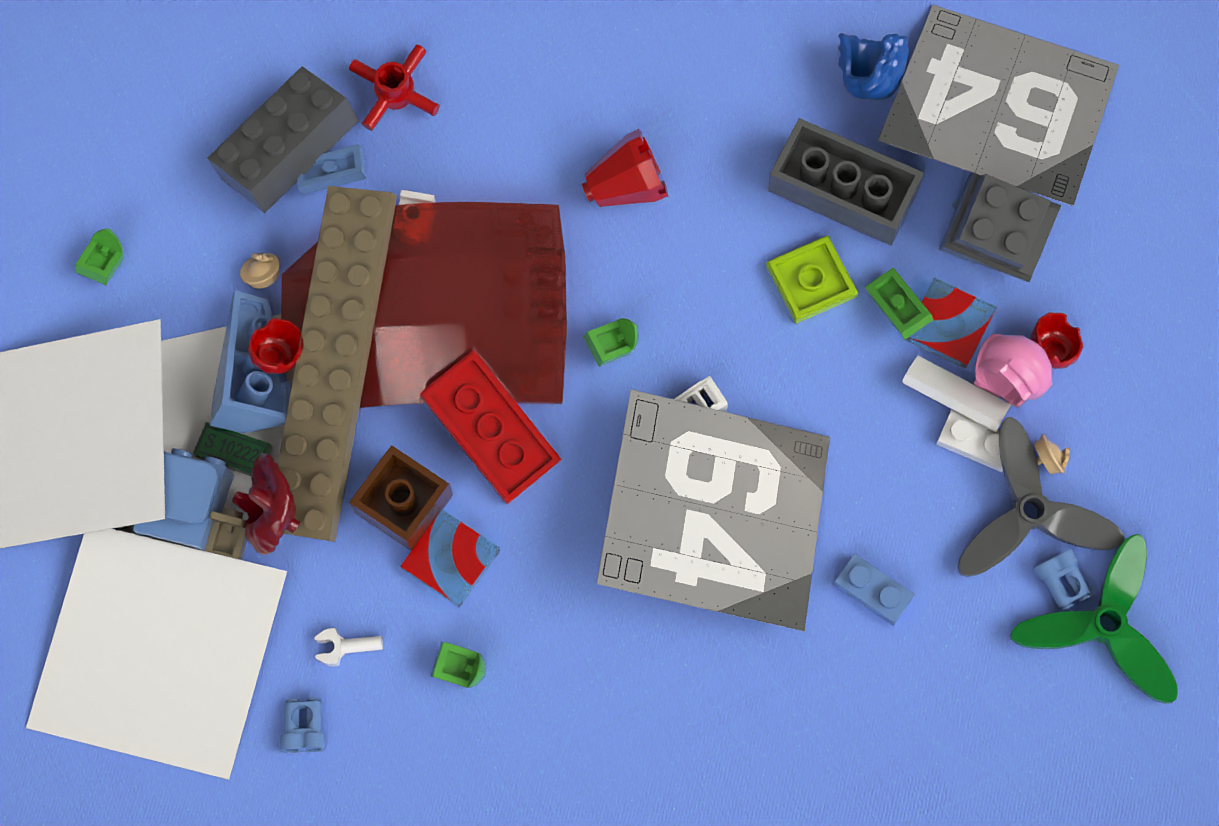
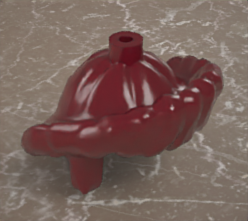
(268, 506)

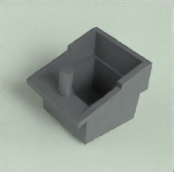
(1000, 226)

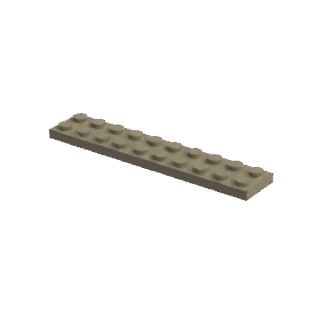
(334, 355)

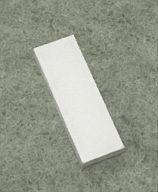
(956, 393)

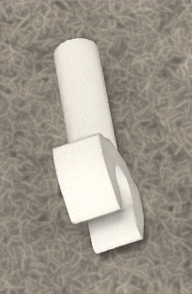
(344, 646)

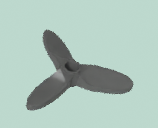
(1057, 519)

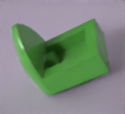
(101, 257)
(612, 340)
(459, 665)

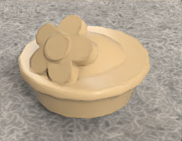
(260, 270)
(1051, 455)

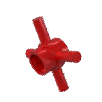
(400, 94)

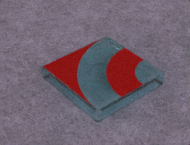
(956, 323)
(450, 558)

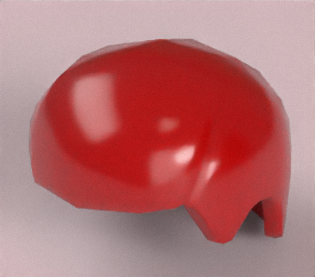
(1058, 339)
(276, 346)

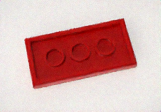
(490, 426)

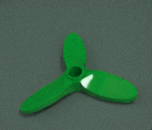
(1127, 647)

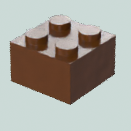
(401, 497)

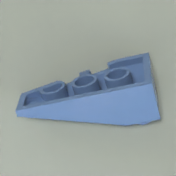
(244, 394)

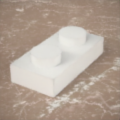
(971, 440)

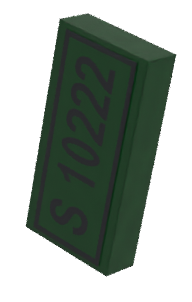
(231, 447)

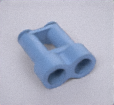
(1057, 567)
(303, 739)

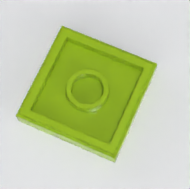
(811, 279)

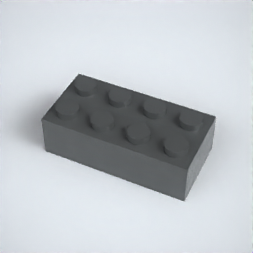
(283, 139)
(845, 181)

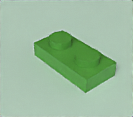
(899, 303)

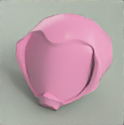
(1013, 368)

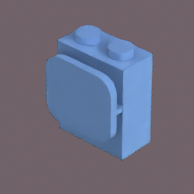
(191, 493)

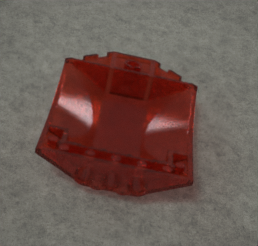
(460, 284)

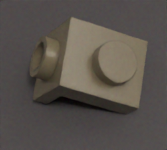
(227, 534)

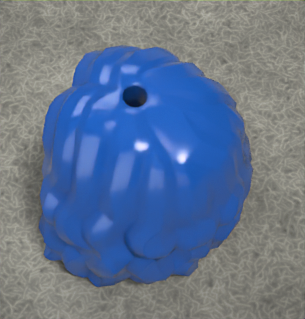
(872, 67)

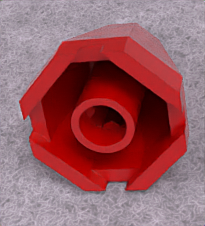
(625, 174)

